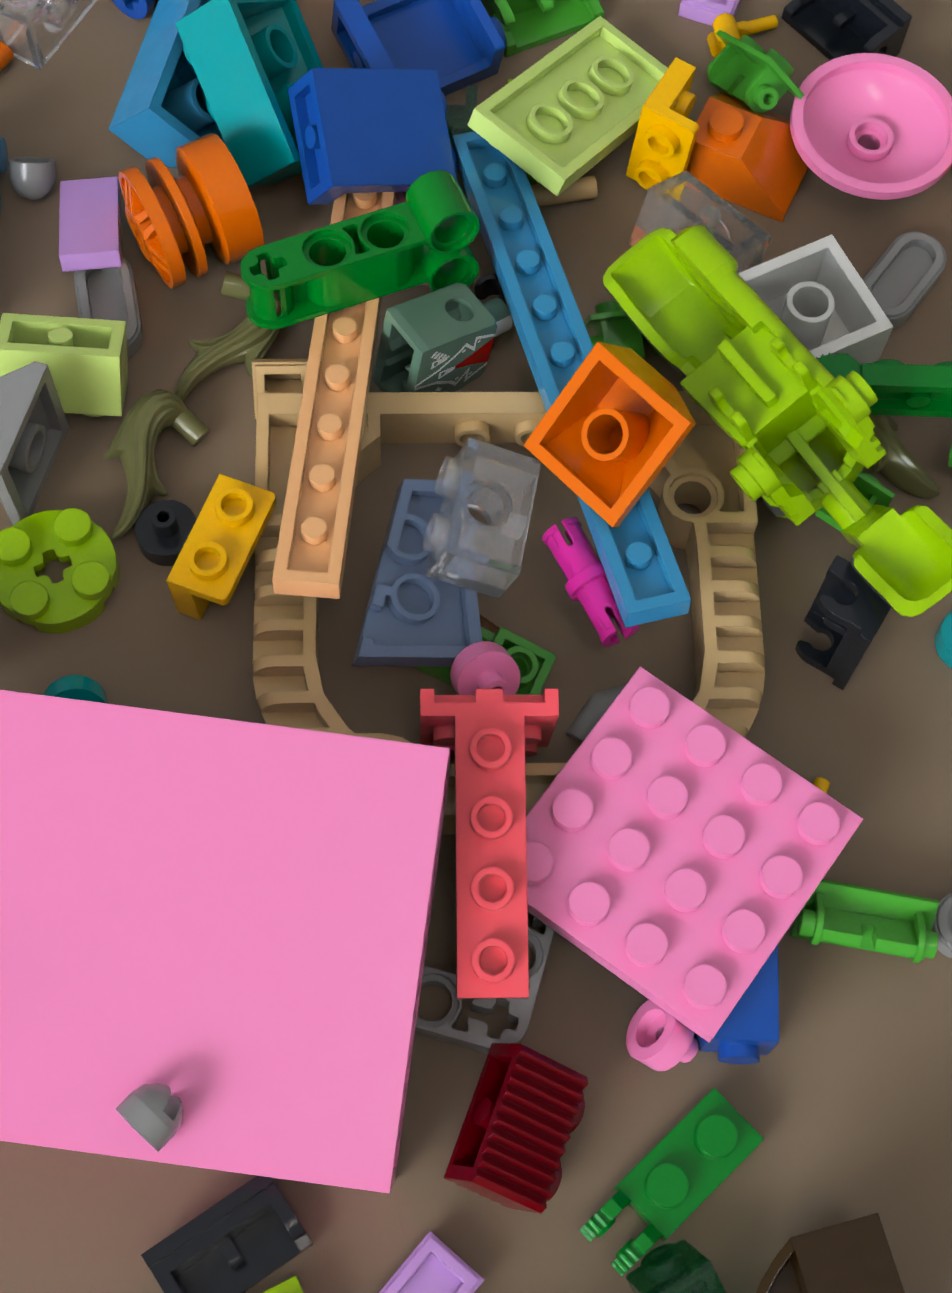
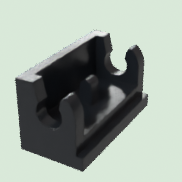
(849, 25)
(850, 617)
(230, 1243)

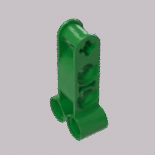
(366, 256)

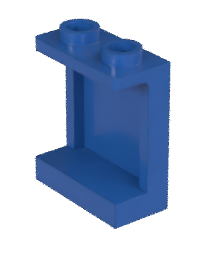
(422, 34)
(369, 130)

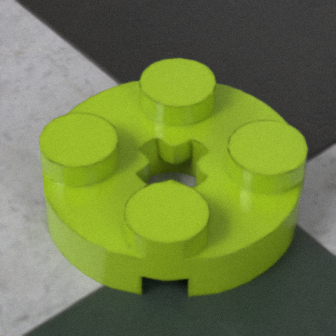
(86, 585)

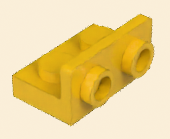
(664, 130)
(219, 545)

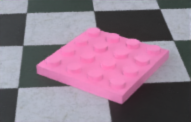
(678, 852)

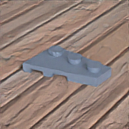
(410, 615)

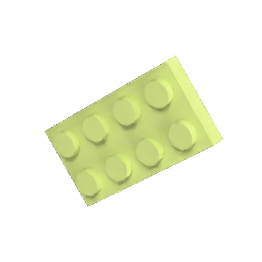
(571, 105)

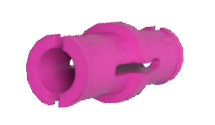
(587, 580)

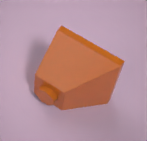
(747, 156)
(611, 430)

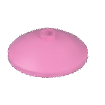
(877, 106)

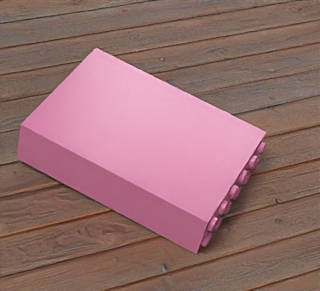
(217, 924)

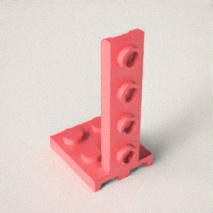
(489, 742)

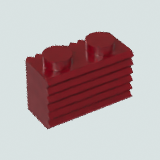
(517, 1128)

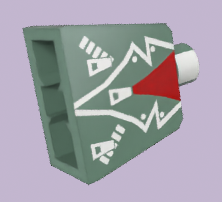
(438, 340)

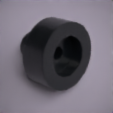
(164, 530)

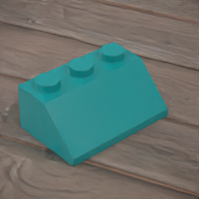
(245, 65)

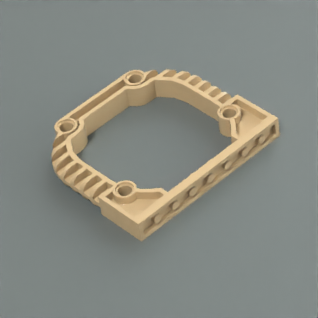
(716, 545)

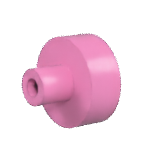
(484, 667)
(659, 1038)

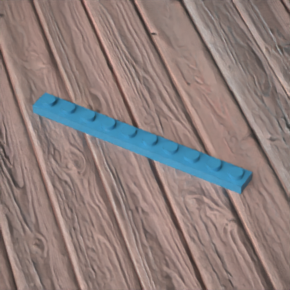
(555, 344)

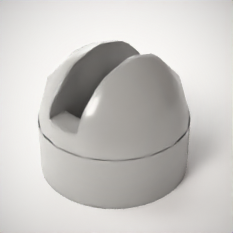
(32, 176)
(153, 1113)

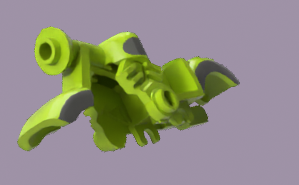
(778, 402)

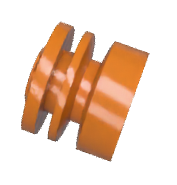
(196, 209)

